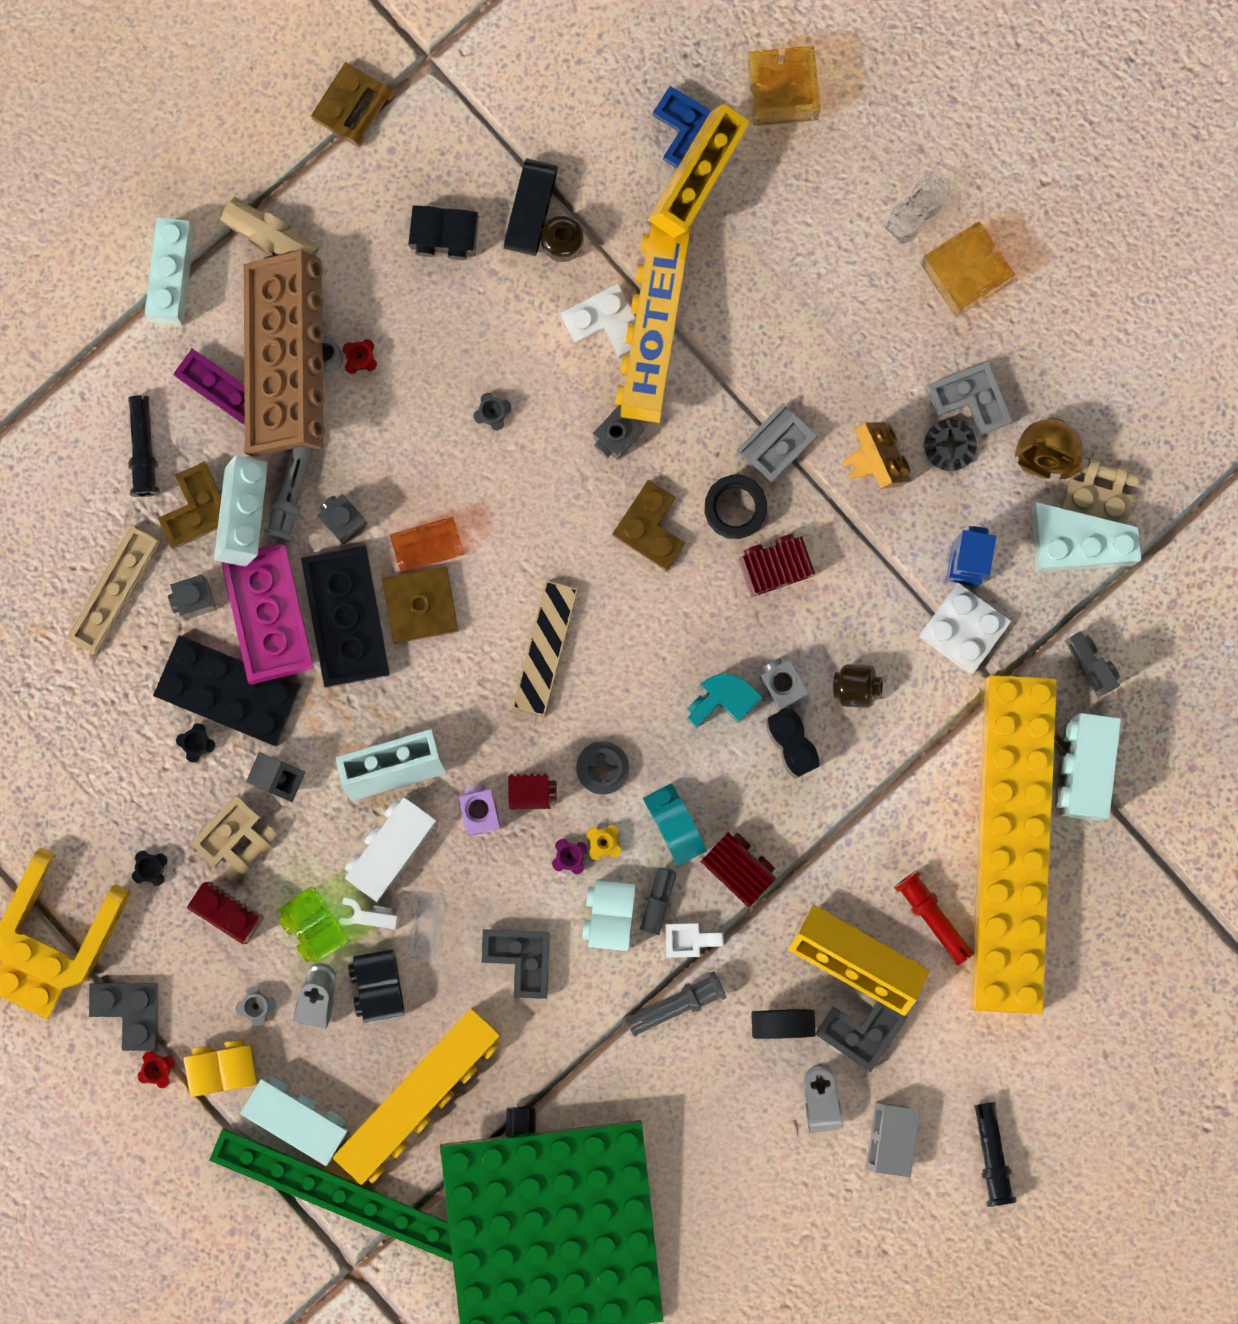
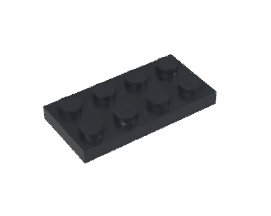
(345, 616)
(219, 690)

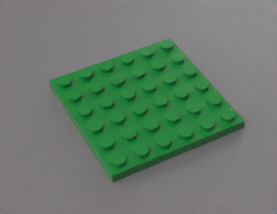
(553, 1227)

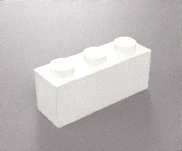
(389, 848)

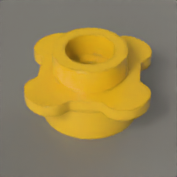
(610, 835)

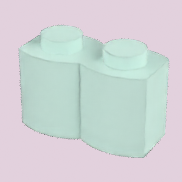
(610, 915)

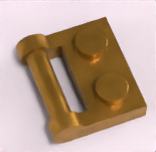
(344, 98)

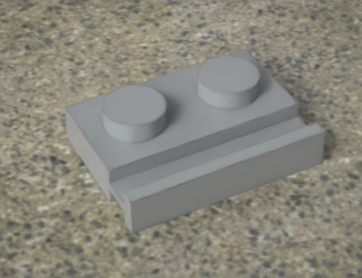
(776, 443)

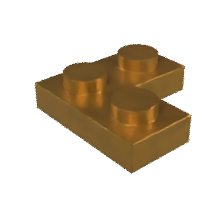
(202, 511)
(641, 527)

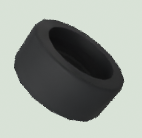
(746, 484)
(783, 1024)

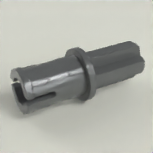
(658, 901)

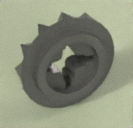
(939, 455)
(590, 757)

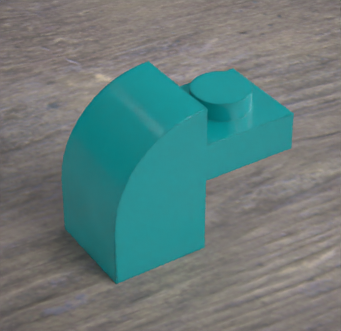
(727, 691)
(675, 824)

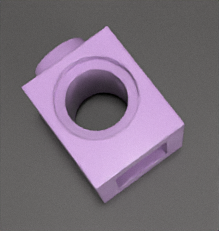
(486, 824)

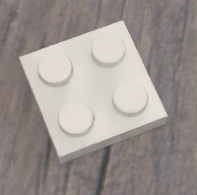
(964, 628)

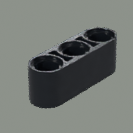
(530, 207)

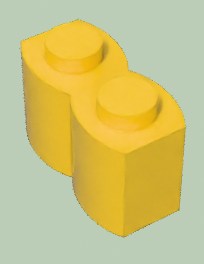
(220, 1069)

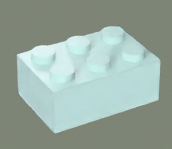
(1088, 767)

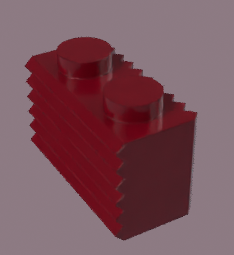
(776, 565)
(531, 791)
(739, 868)
(225, 912)

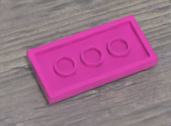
(268, 615)

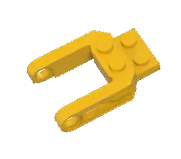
(35, 971)

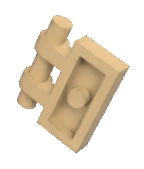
(1099, 501)
(227, 831)

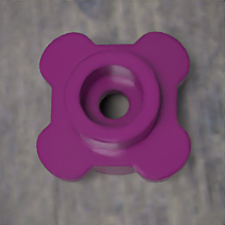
(575, 864)

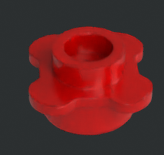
(351, 351)
(148, 1075)

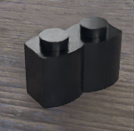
(443, 231)
(796, 750)
(377, 986)

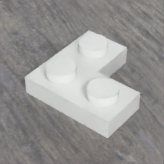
(601, 312)

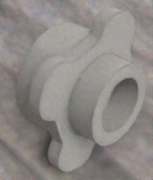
(246, 1009)

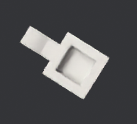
(378, 917)
(686, 940)

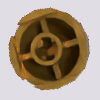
(1050, 448)

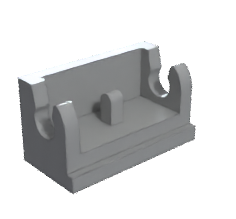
(893, 1139)

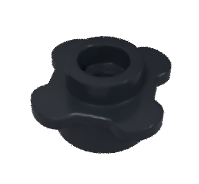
(186, 742)
(142, 874)

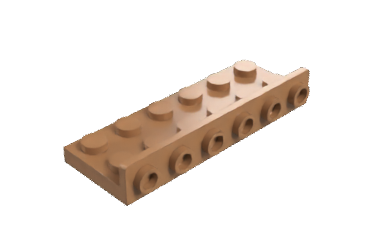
(283, 353)

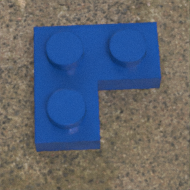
(683, 116)

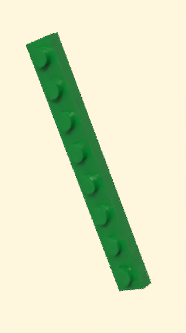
(333, 1193)

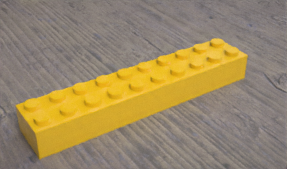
(1013, 845)

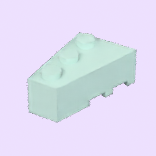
(1080, 541)

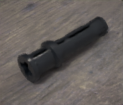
(142, 461)
(995, 1170)

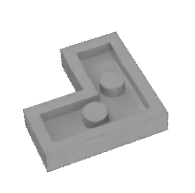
(972, 388)

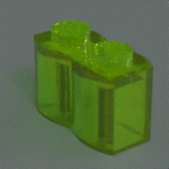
(313, 926)

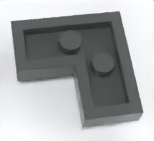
(1099, 674)
(527, 951)
(135, 1004)
(862, 1042)

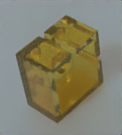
(783, 90)
(966, 267)

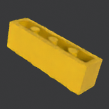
(698, 170)
(859, 960)

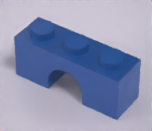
(971, 556)

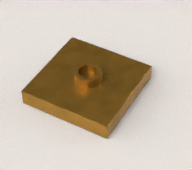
(420, 605)

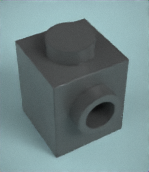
(616, 434)
(341, 518)
(191, 597)
(275, 777)

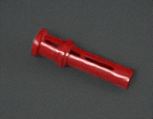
(924, 904)

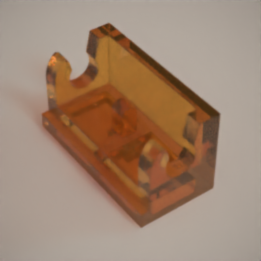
(426, 544)

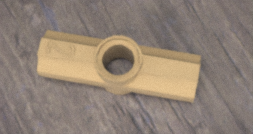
(264, 230)

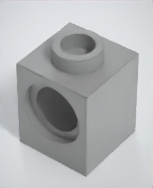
(794, 694)

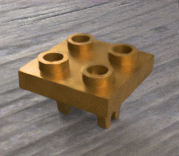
(878, 456)

